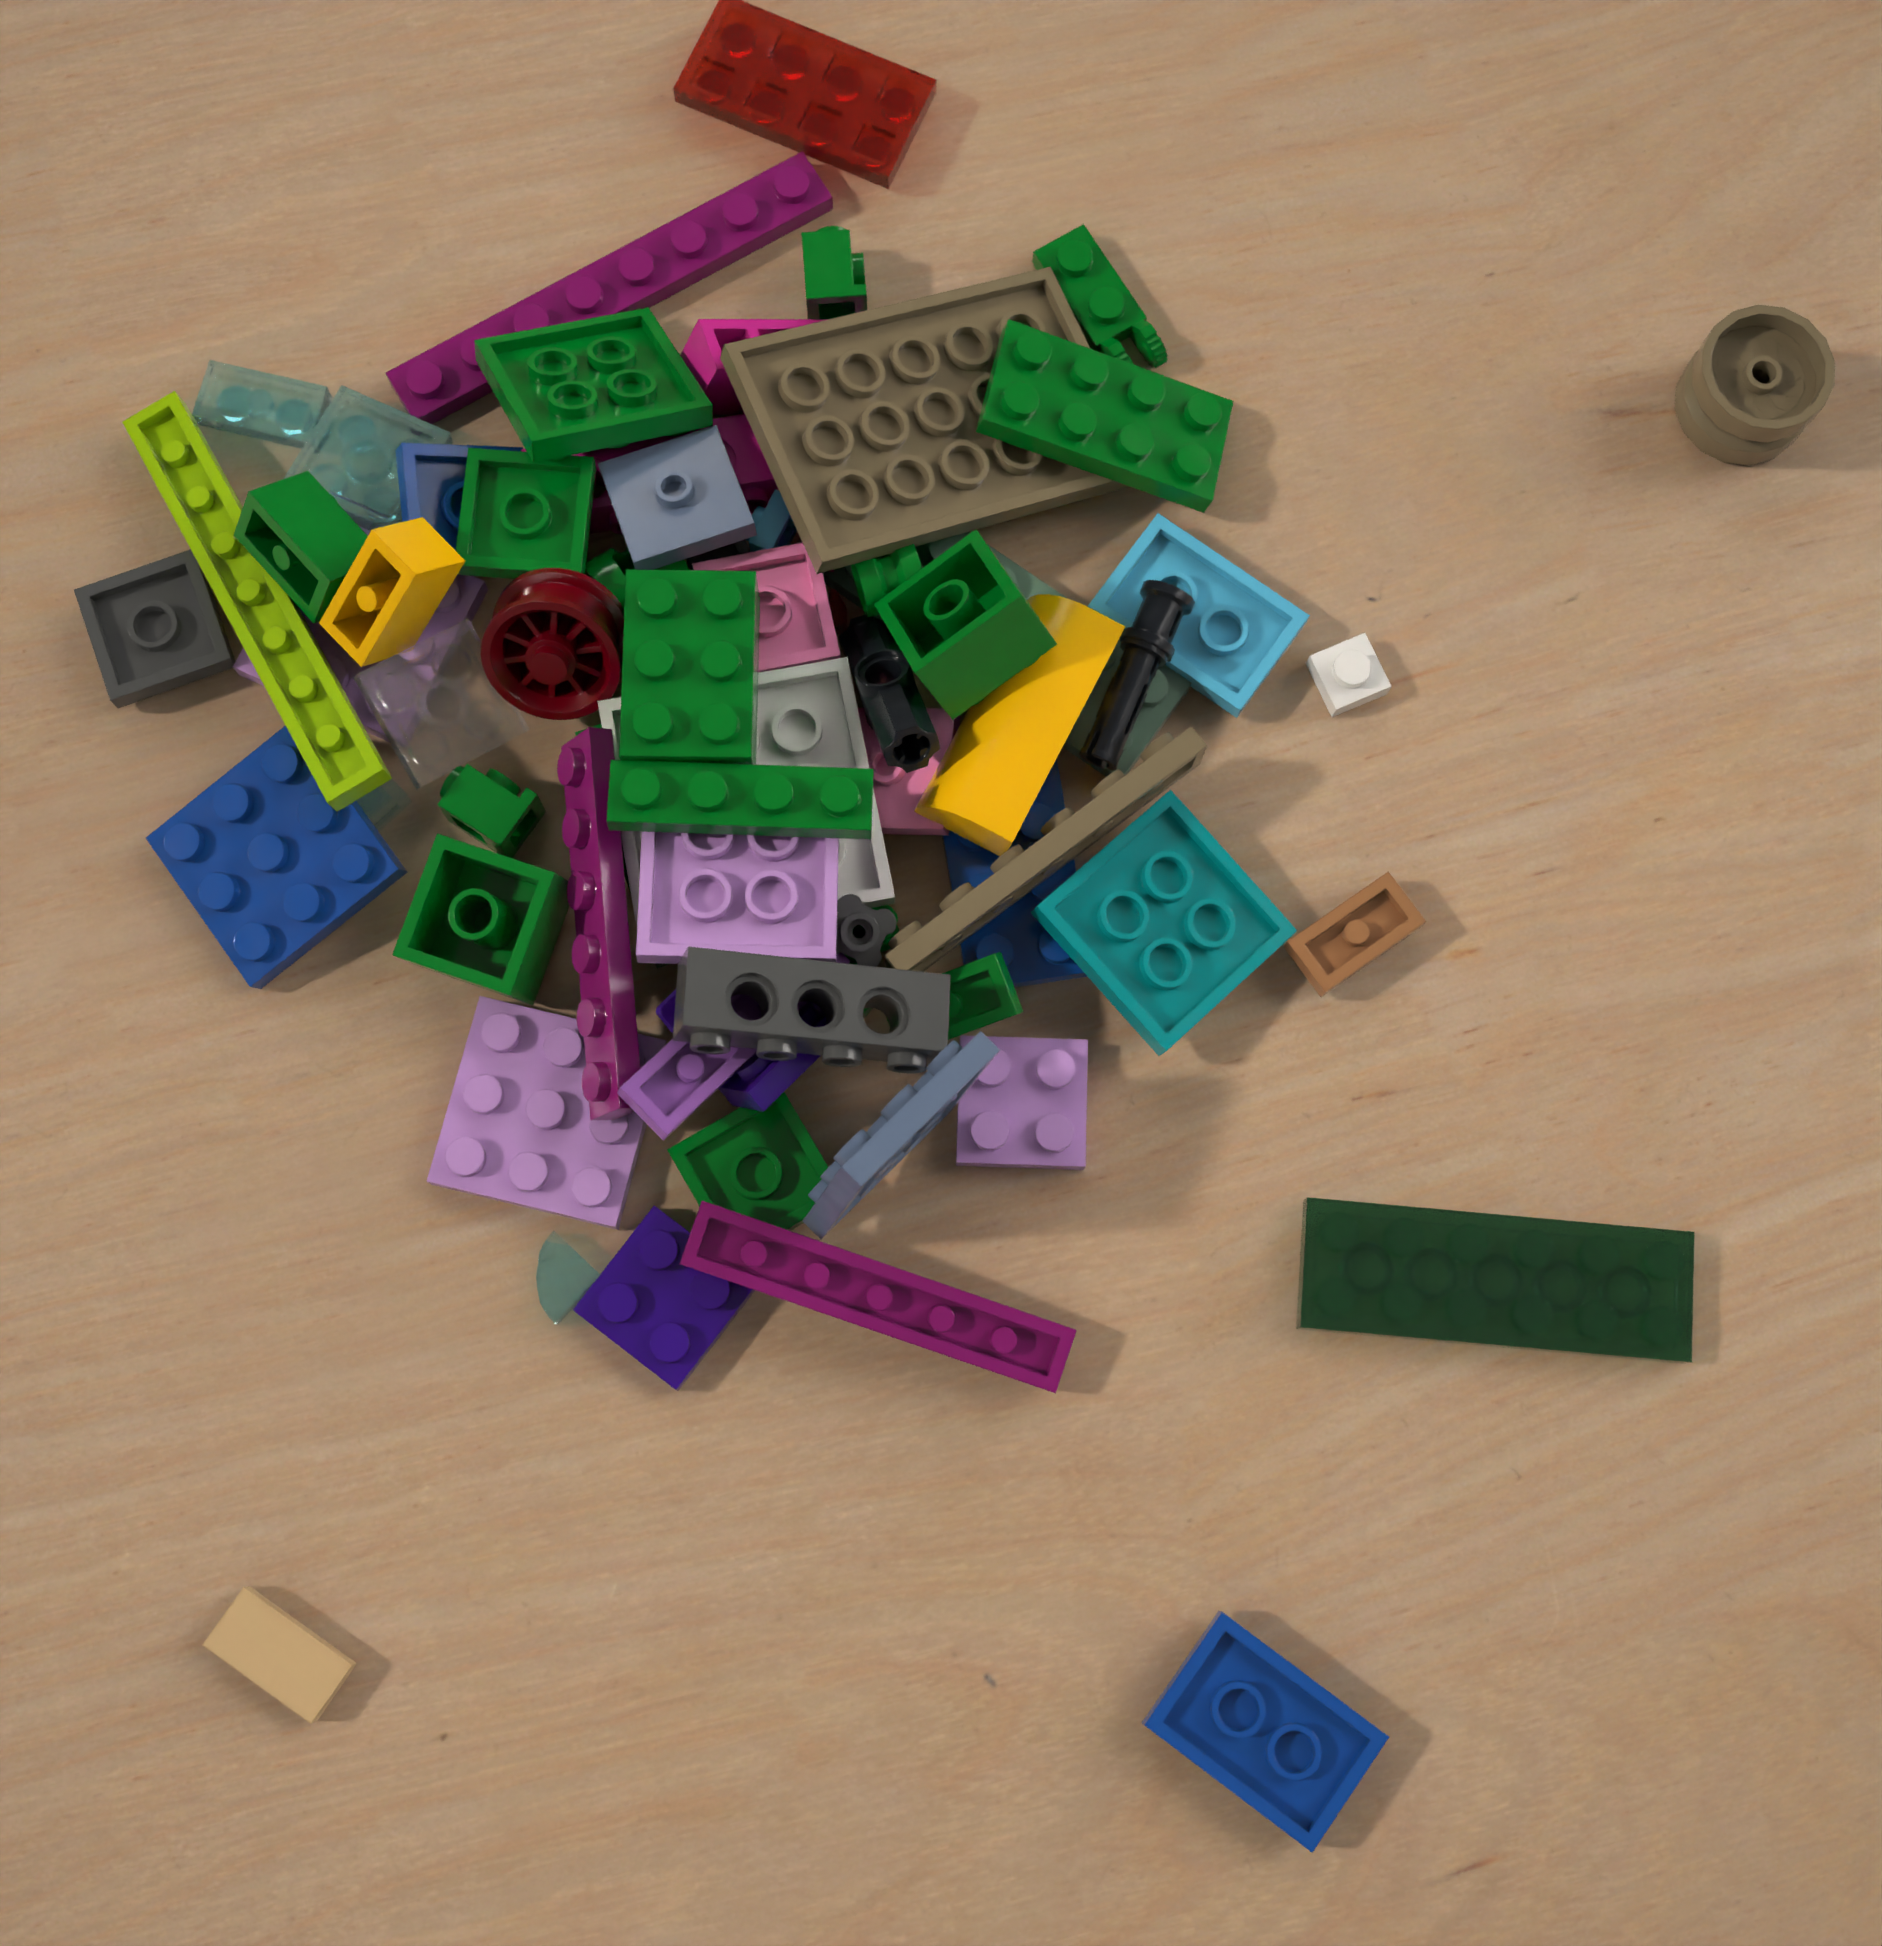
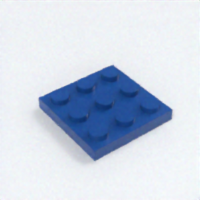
(273, 860)

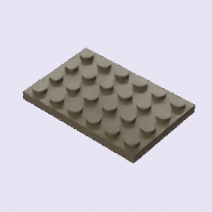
(881, 414)

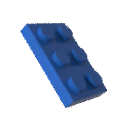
(1265, 1730)

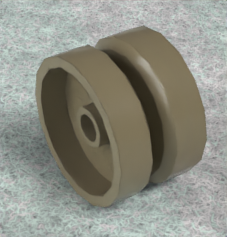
(1754, 385)

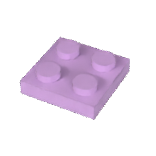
(1026, 1106)

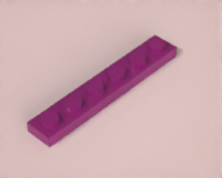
(601, 924)
(878, 1296)

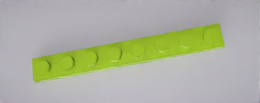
(256, 606)

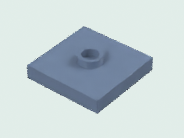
(677, 499)

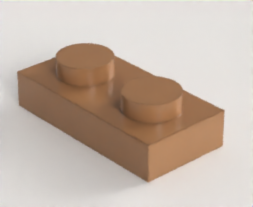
(1354, 934)

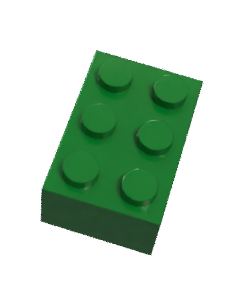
(690, 666)

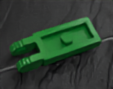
(1099, 297)

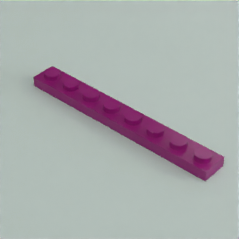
(624, 280)

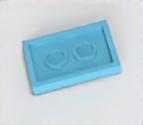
(1235, 624)

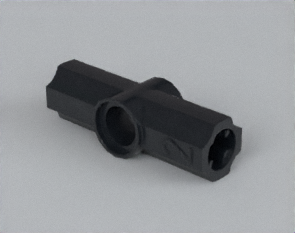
(889, 694)

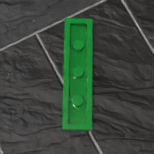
(740, 799)

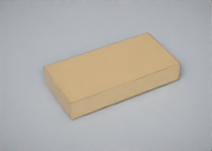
(279, 1654)

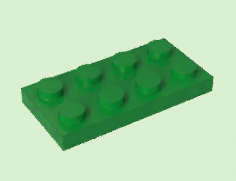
(1105, 416)

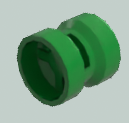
(880, 576)

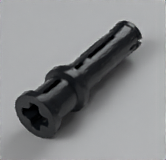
(1144, 649)

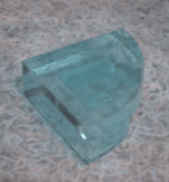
(561, 1277)

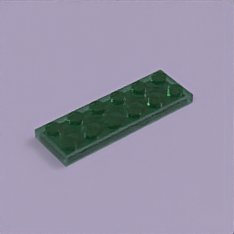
(1496, 1280)

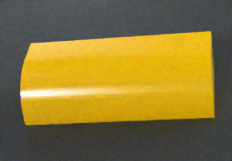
(1019, 730)

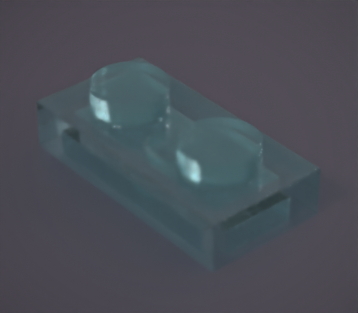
(259, 404)

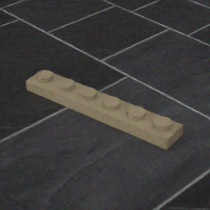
(1064, 839)

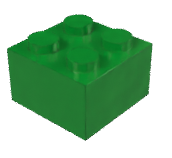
(964, 625)
(484, 919)

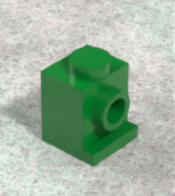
(832, 274)
(490, 808)

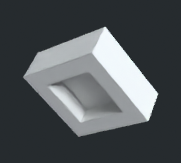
(1348, 674)

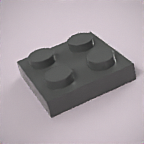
(154, 628)

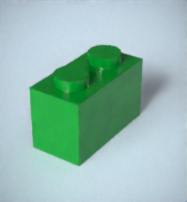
(300, 539)

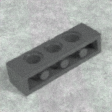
(911, 1001)

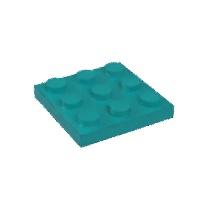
(1164, 922)

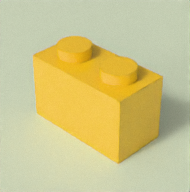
(391, 590)

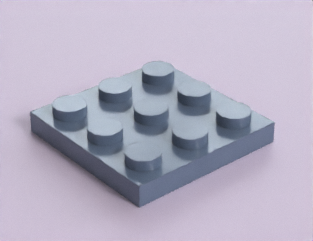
(897, 1131)

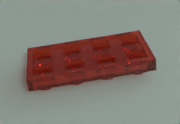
(805, 91)

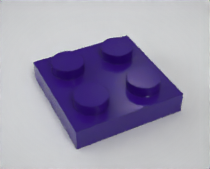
(656, 1305)

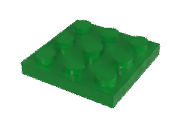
(592, 384)

